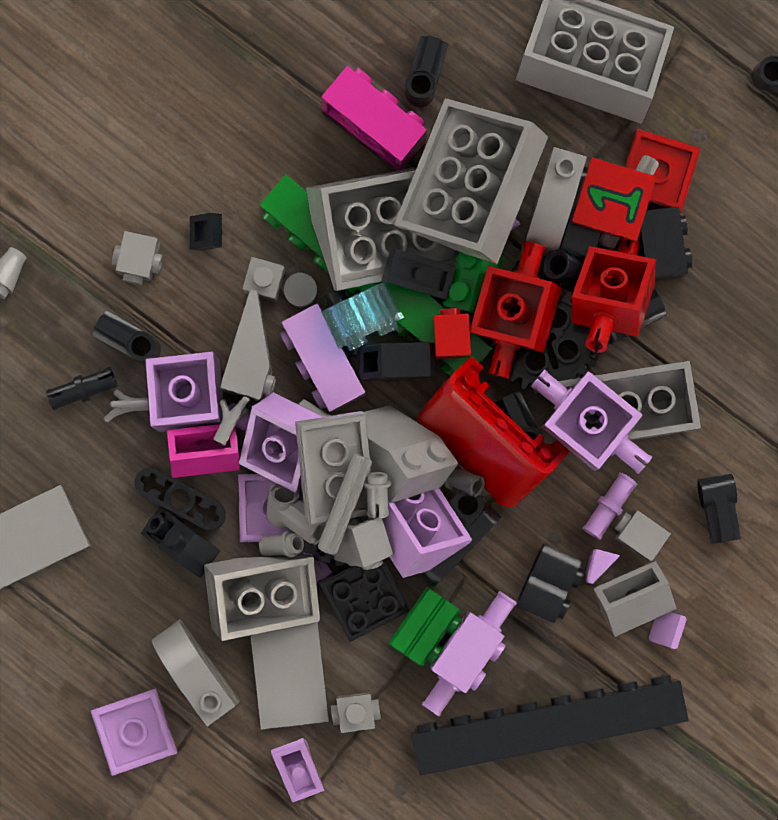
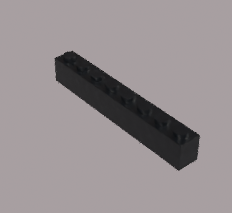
(549, 726)

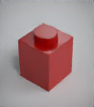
(451, 334)

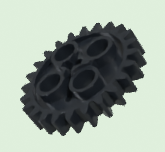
(567, 334)

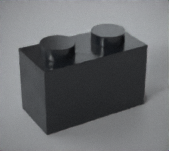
(663, 240)

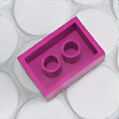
(374, 117)

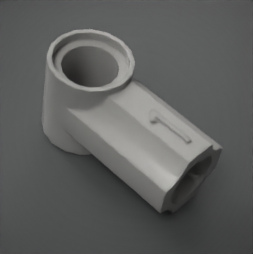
(287, 510)

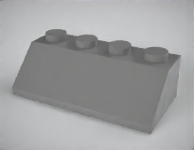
(659, 393)

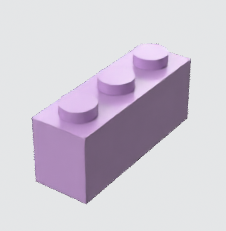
(321, 360)

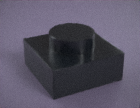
(206, 231)

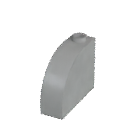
(555, 199)
(194, 672)

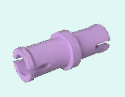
(609, 506)

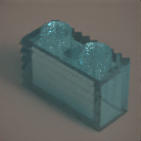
(362, 315)

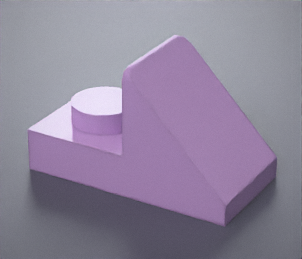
(297, 770)

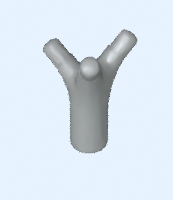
(126, 404)
(230, 419)

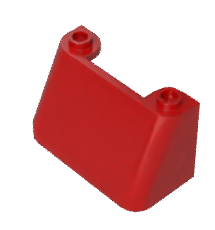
(488, 439)

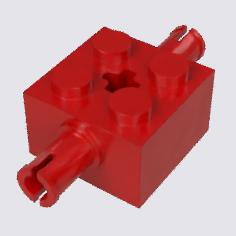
(510, 289)
(613, 292)

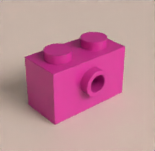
(196, 453)

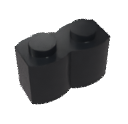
(549, 584)

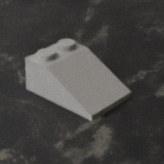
(249, 362)
(407, 453)
(261, 594)

